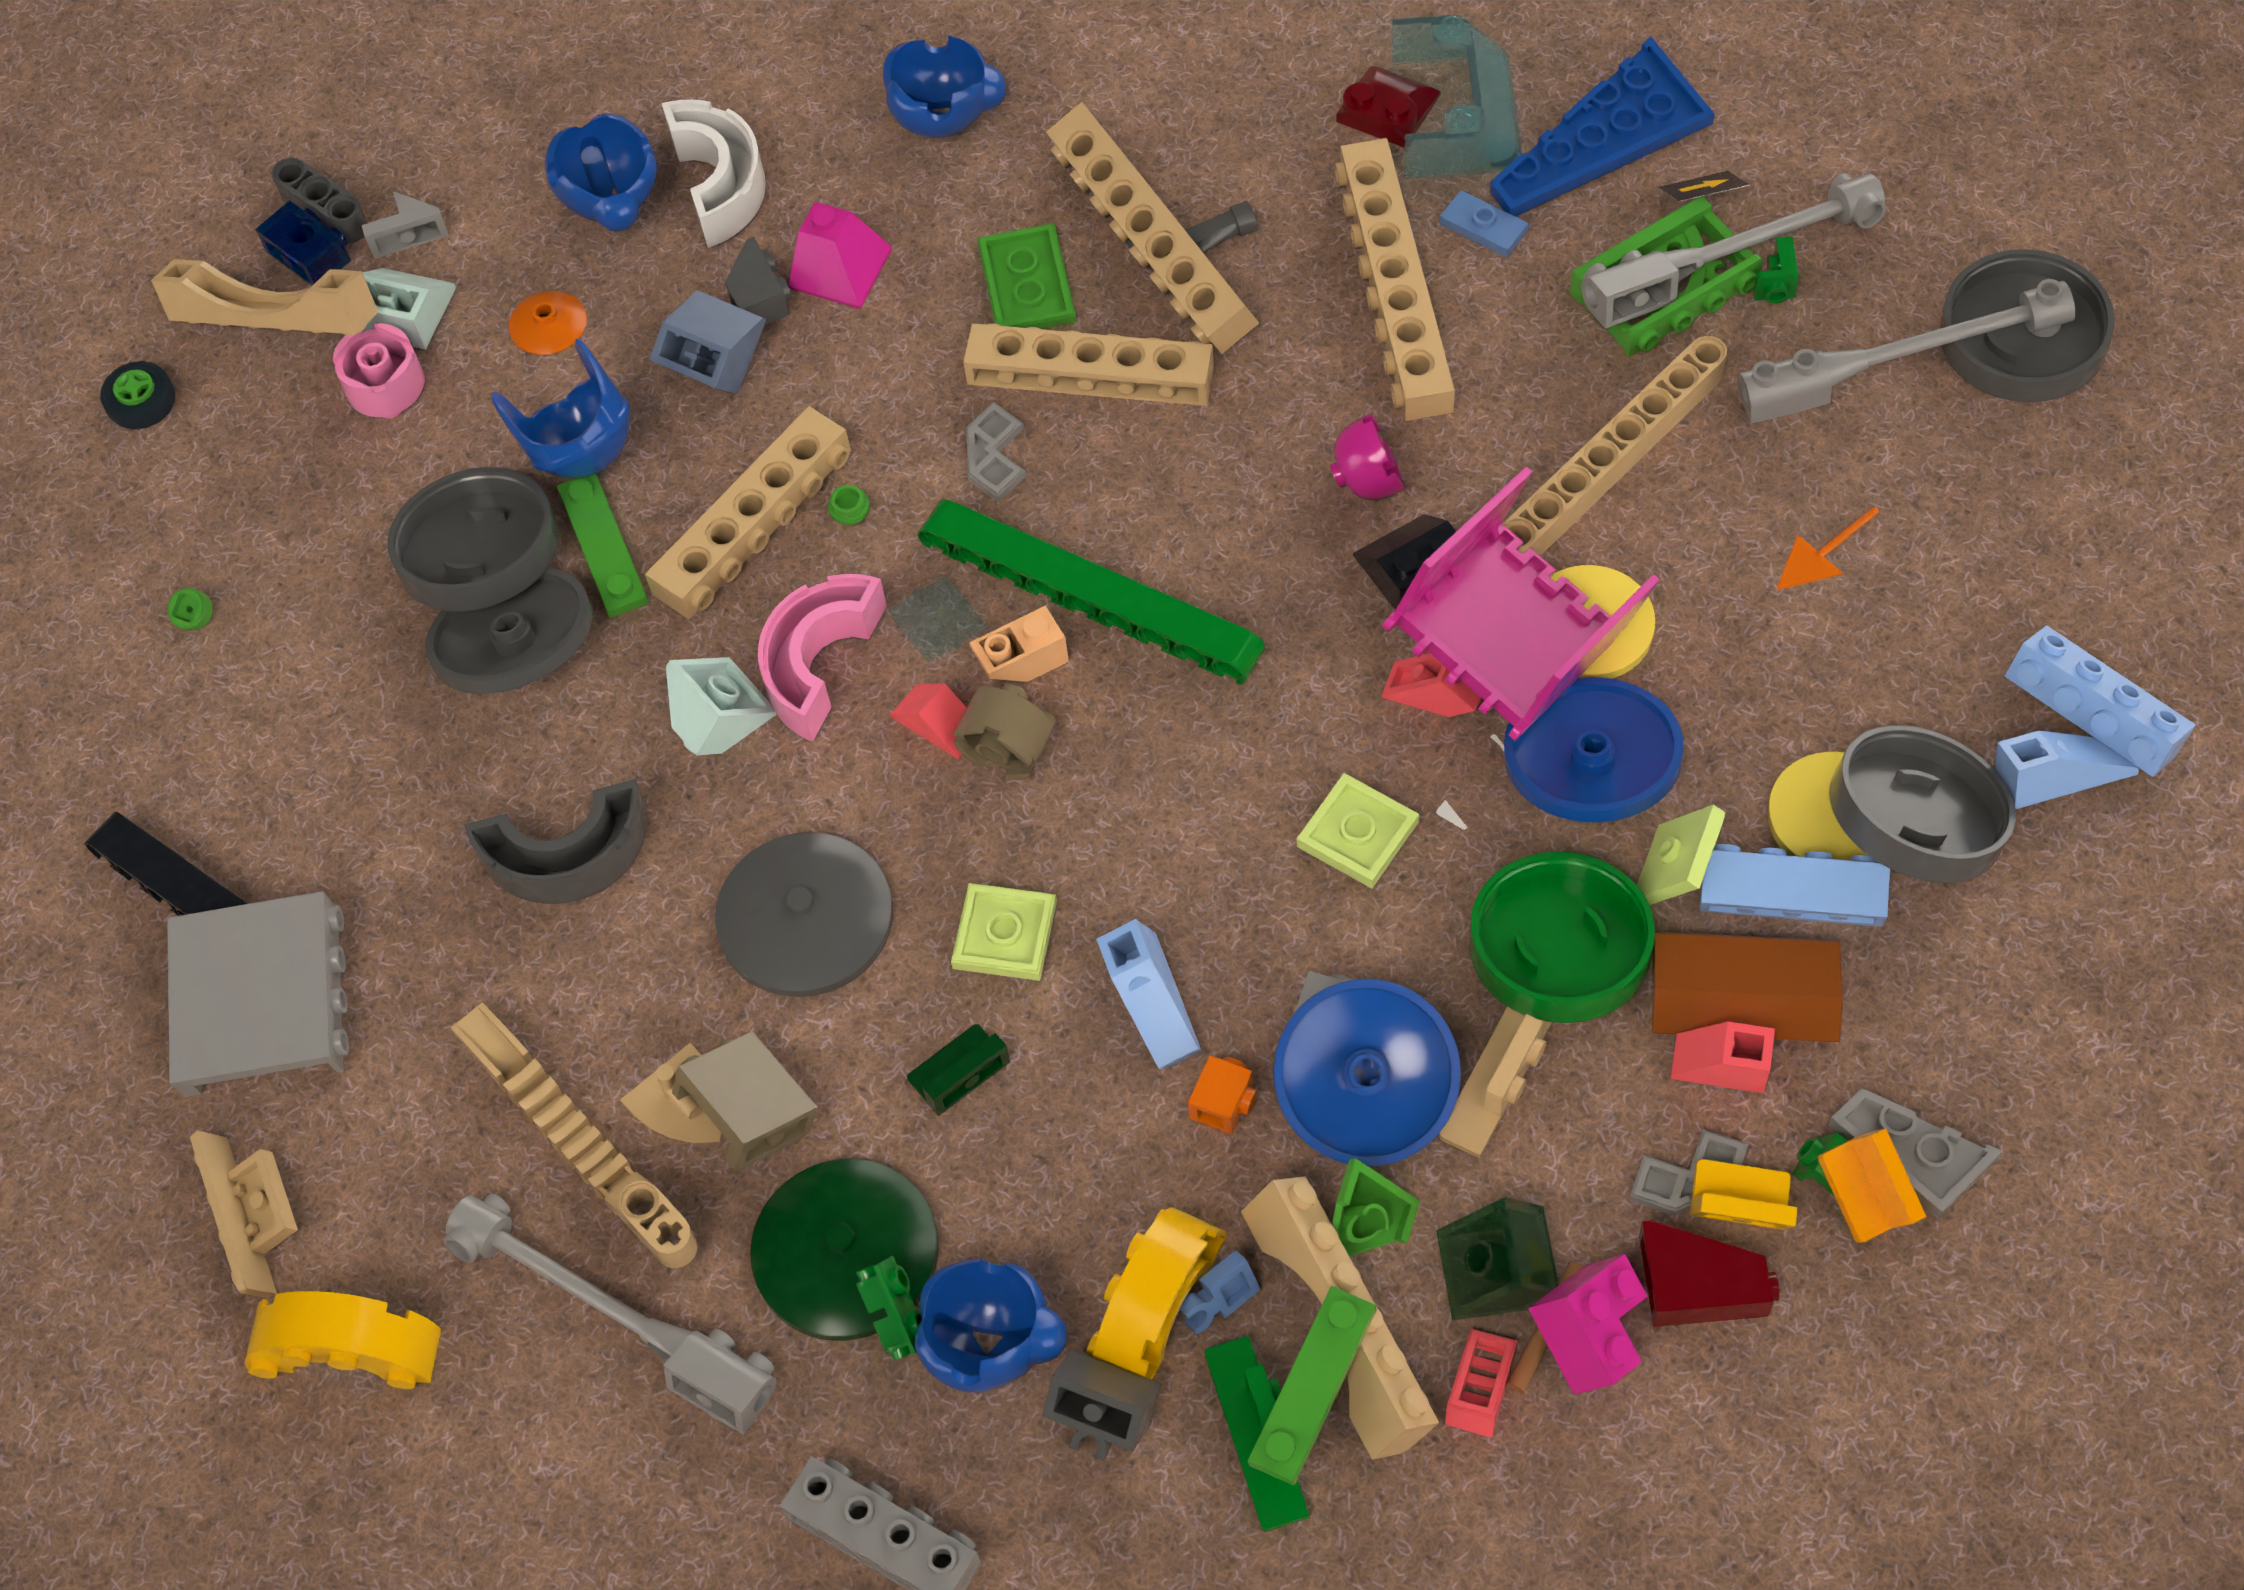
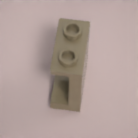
(747, 1098)

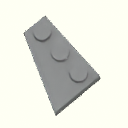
(1934, 1158)

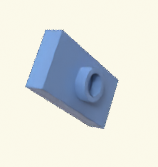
(1483, 223)

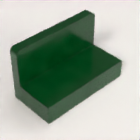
(959, 1068)

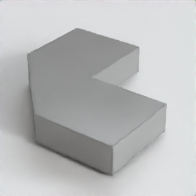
(985, 464)
(1670, 1186)

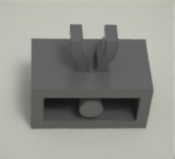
(1101, 1402)

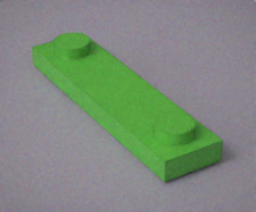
(602, 545)
(1312, 1385)

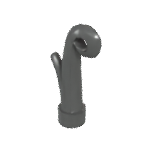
(1214, 231)

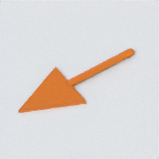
(1809, 565)

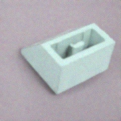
(408, 302)

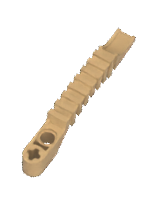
(572, 1135)

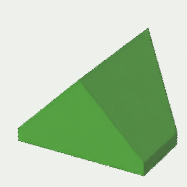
(1371, 1210)

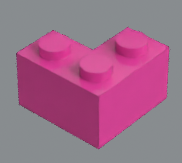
(1584, 1323)

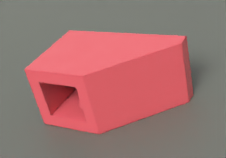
(1725, 1056)

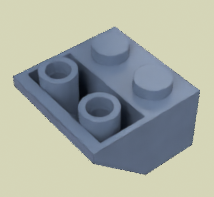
(709, 341)

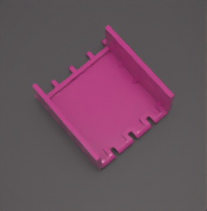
(1504, 619)

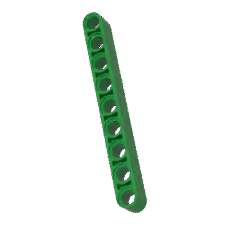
(1093, 589)

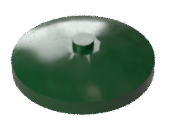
(827, 1229)

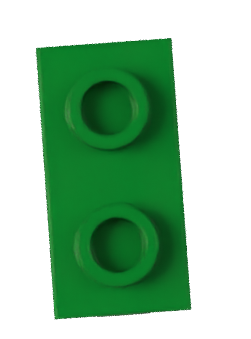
(888, 1288)

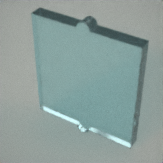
(937, 619)

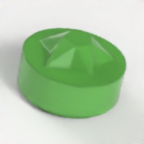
(190, 609)

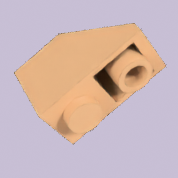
(1022, 648)

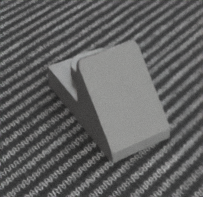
(413, 226)

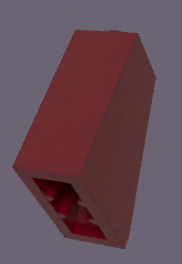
(1702, 1278)

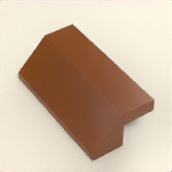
(1747, 981)

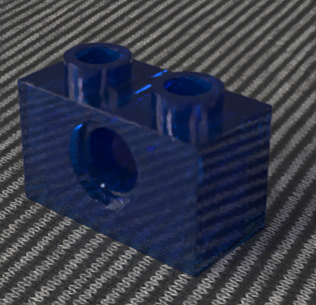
(303, 242)

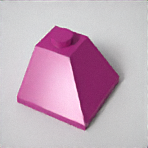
(837, 256)

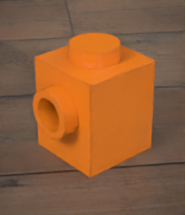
(1222, 1094)

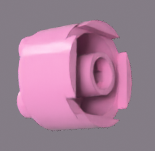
(379, 371)

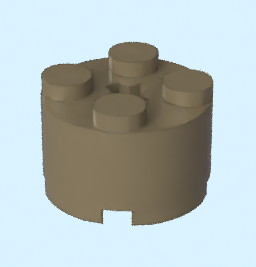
(1004, 730)

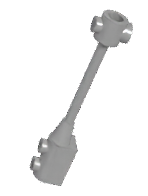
(1651, 280)
(1808, 377)
(695, 1365)

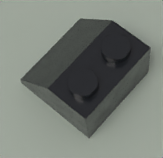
(1400, 554)

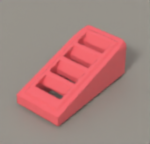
(1474, 1411)

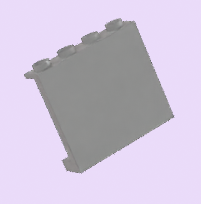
(255, 990)

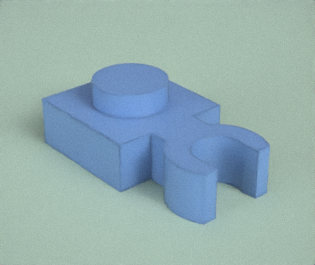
(1223, 1291)

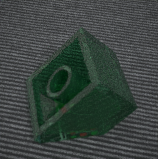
(1497, 1259)

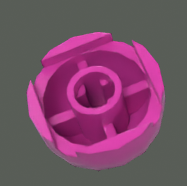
(1366, 461)

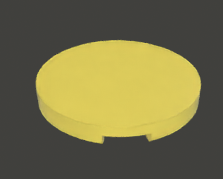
(1610, 591)
(1802, 810)

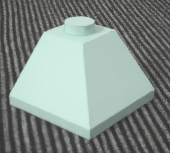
(713, 704)

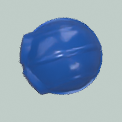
(577, 433)

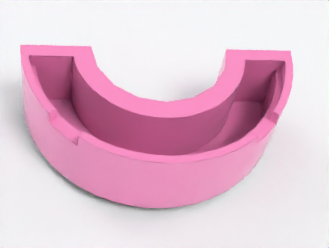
(798, 631)

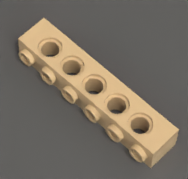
(1089, 364)
(729, 521)

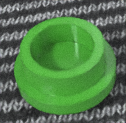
(848, 505)

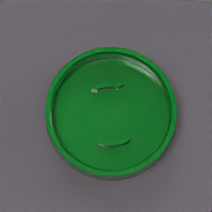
(1561, 937)

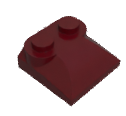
(1386, 105)

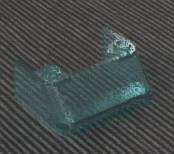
(1475, 135)

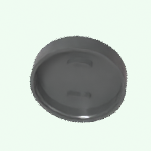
(2011, 359)
(473, 539)
(1922, 804)

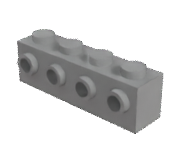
(878, 1532)

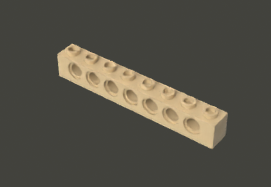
(1135, 207)
(1396, 280)

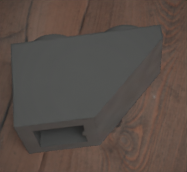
(754, 285)

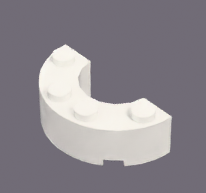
(726, 141)

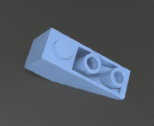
(2055, 765)
(1149, 992)

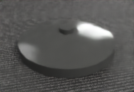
(511, 640)
(804, 914)

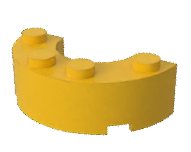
(1152, 1290)
(343, 1333)

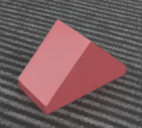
(933, 714)

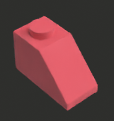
(1423, 685)

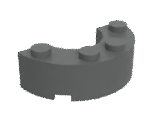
(567, 866)

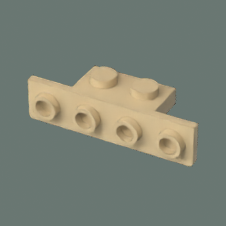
(1495, 1081)
(247, 1207)

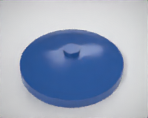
(1597, 752)
(1366, 1072)

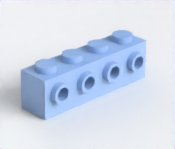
(2099, 700)
(1796, 886)

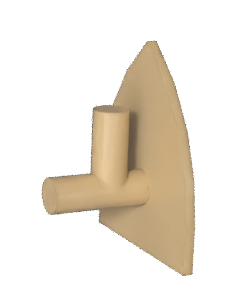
(663, 1113)

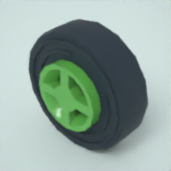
(122, 398)

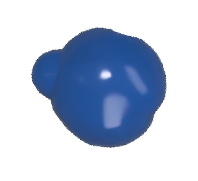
(938, 78)
(593, 161)
(989, 1301)

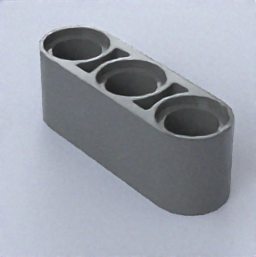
(328, 200)

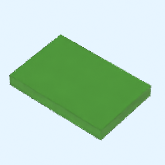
(1027, 278)

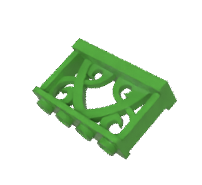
(1683, 231)

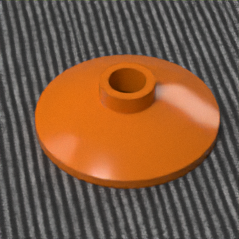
(548, 333)

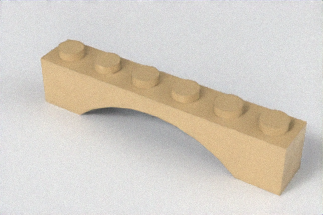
(202, 294)
(1383, 1392)

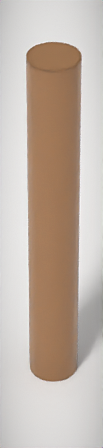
(1535, 1348)

